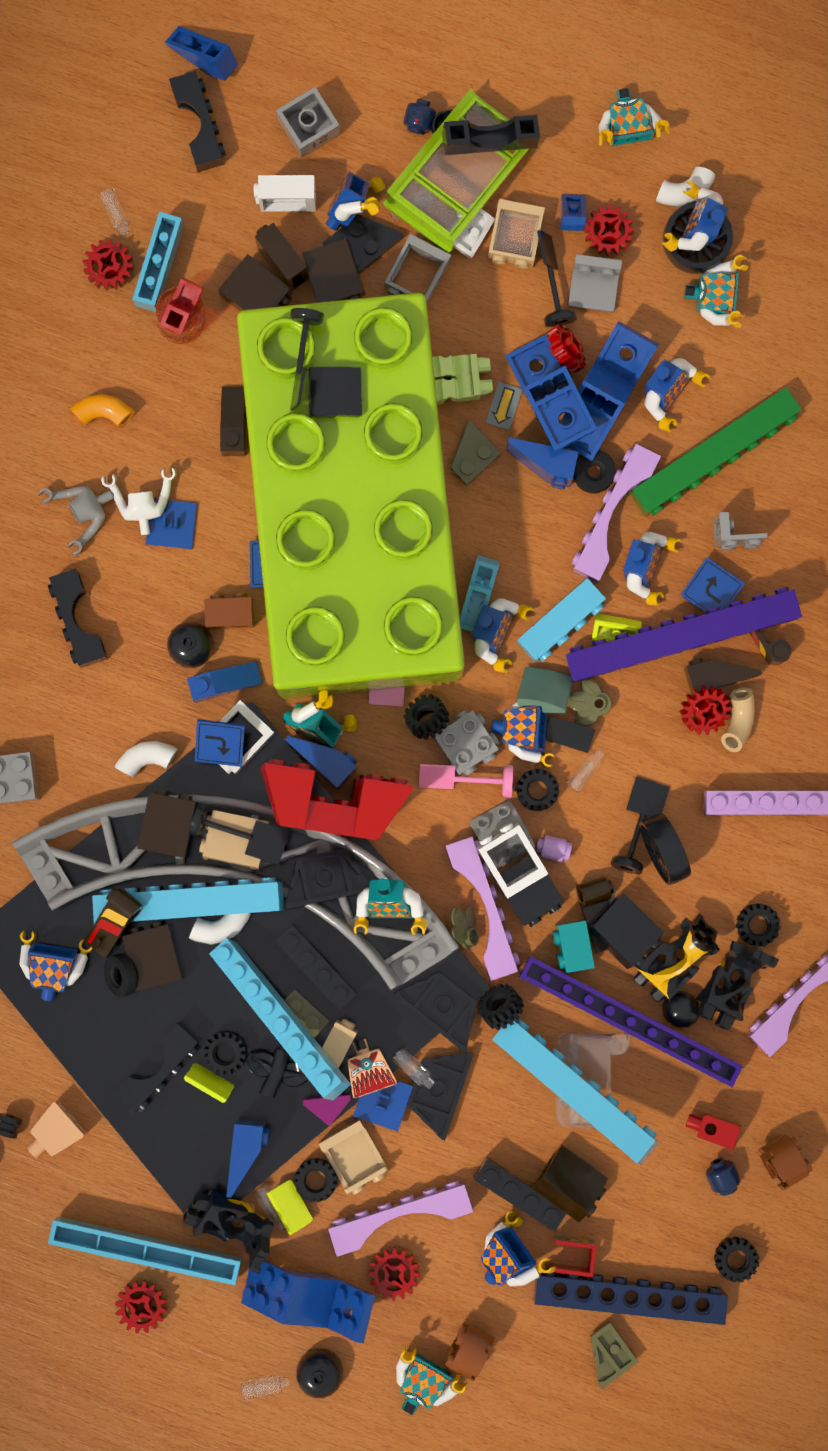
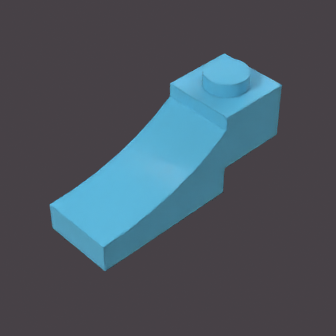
(478, 591)

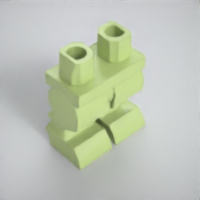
(464, 377)

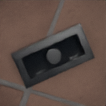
(569, 734)

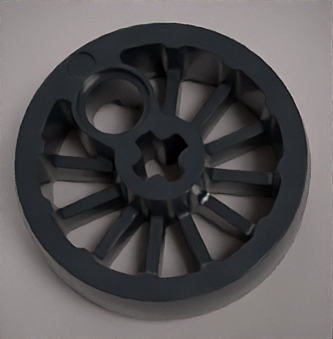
(700, 267)
(665, 849)

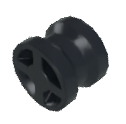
(9, 1125)

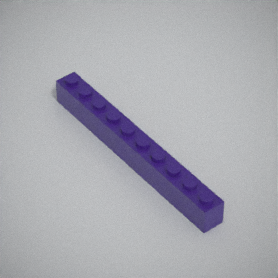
(683, 635)
(630, 1021)

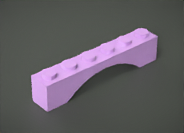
(595, 555)
(765, 803)
(498, 955)
(773, 1029)
(446, 1202)

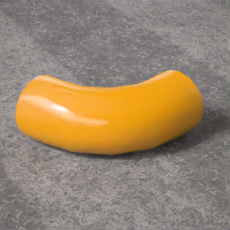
(103, 406)

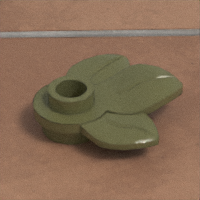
(585, 703)
(464, 927)

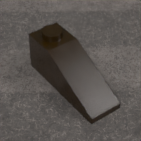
(233, 422)
(716, 674)

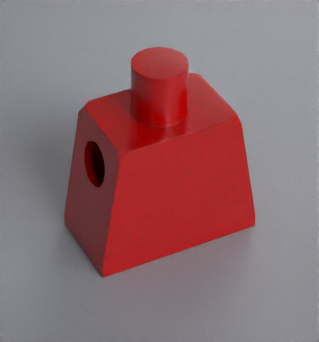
(726, 1132)

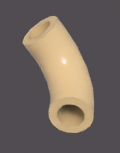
(741, 719)

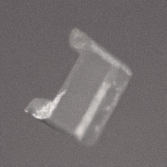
(593, 1056)

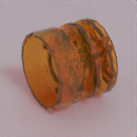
(195, 326)

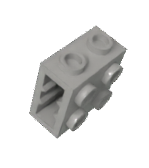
(467, 742)

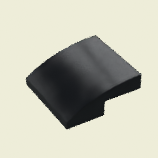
(335, 392)

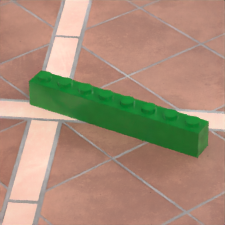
(715, 452)

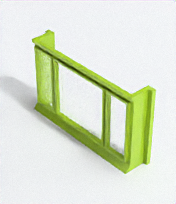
(446, 192)

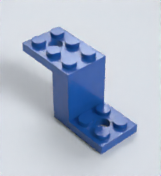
(611, 384)
(551, 393)
(309, 1300)

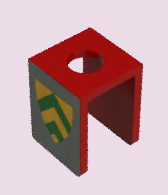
(574, 1270)

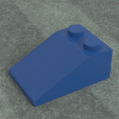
(542, 459)
(328, 761)
(246, 1145)

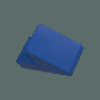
(573, 212)

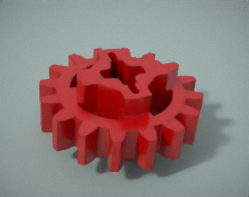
(610, 237)
(112, 255)
(566, 348)
(705, 709)
(386, 1281)
(132, 1301)

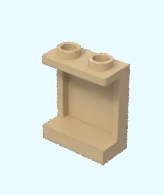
(226, 846)
(354, 1157)

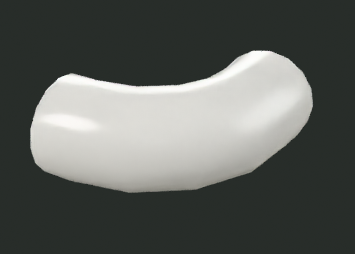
(672, 193)
(146, 753)
(218, 930)

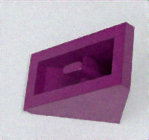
(327, 1109)

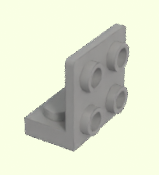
(594, 283)
(724, 525)
(491, 822)

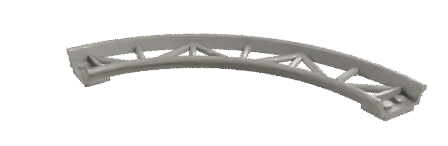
(58, 890)

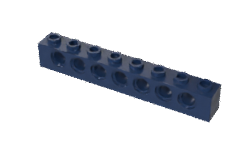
(713, 1313)

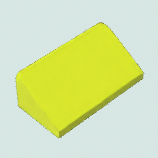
(609, 626)
(209, 1082)
(290, 1206)

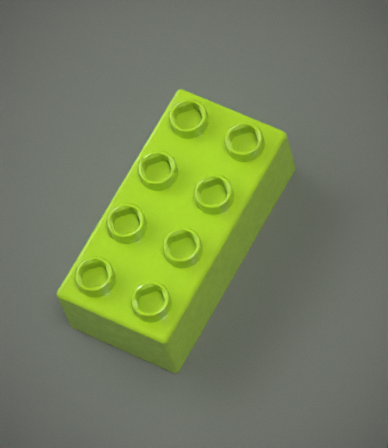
(351, 504)

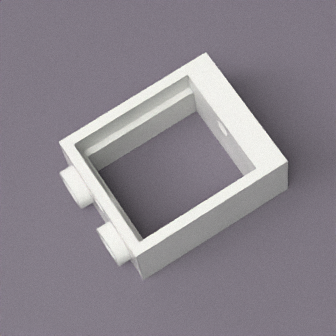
(286, 193)
(258, 724)
(525, 879)

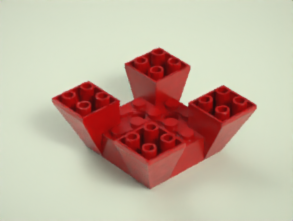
(365, 816)

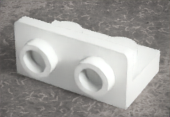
(474, 234)

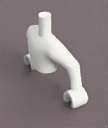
(141, 504)

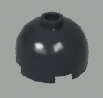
(186, 654)
(315, 1364)

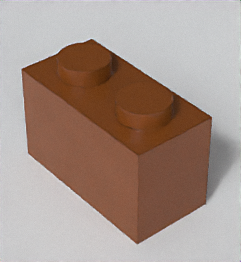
(229, 612)

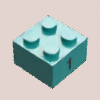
(573, 946)

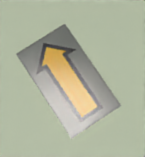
(504, 405)

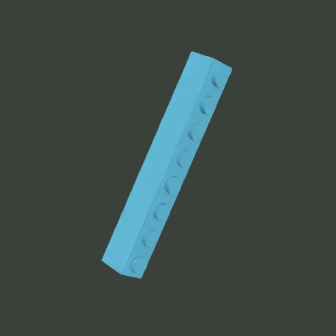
(203, 900)
(280, 1019)
(576, 1091)
(145, 1250)

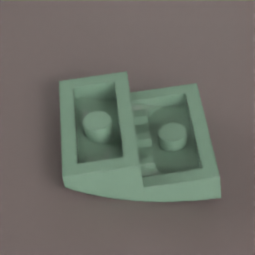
(545, 689)

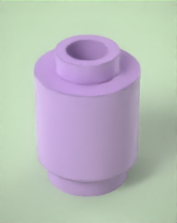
(554, 848)

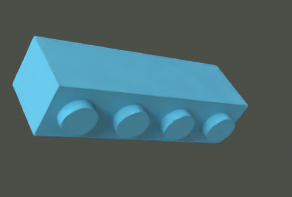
(158, 261)
(561, 620)

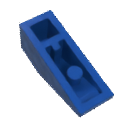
(205, 53)
(224, 681)

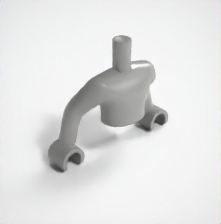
(84, 508)

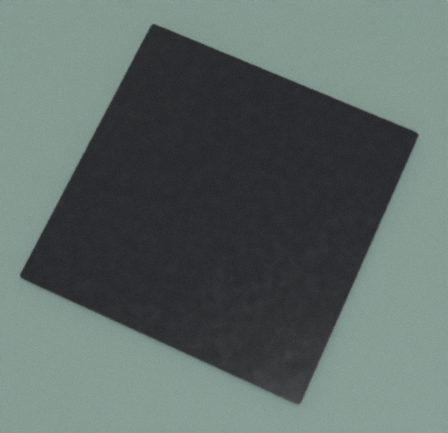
(105, 1038)

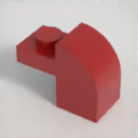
(182, 307)

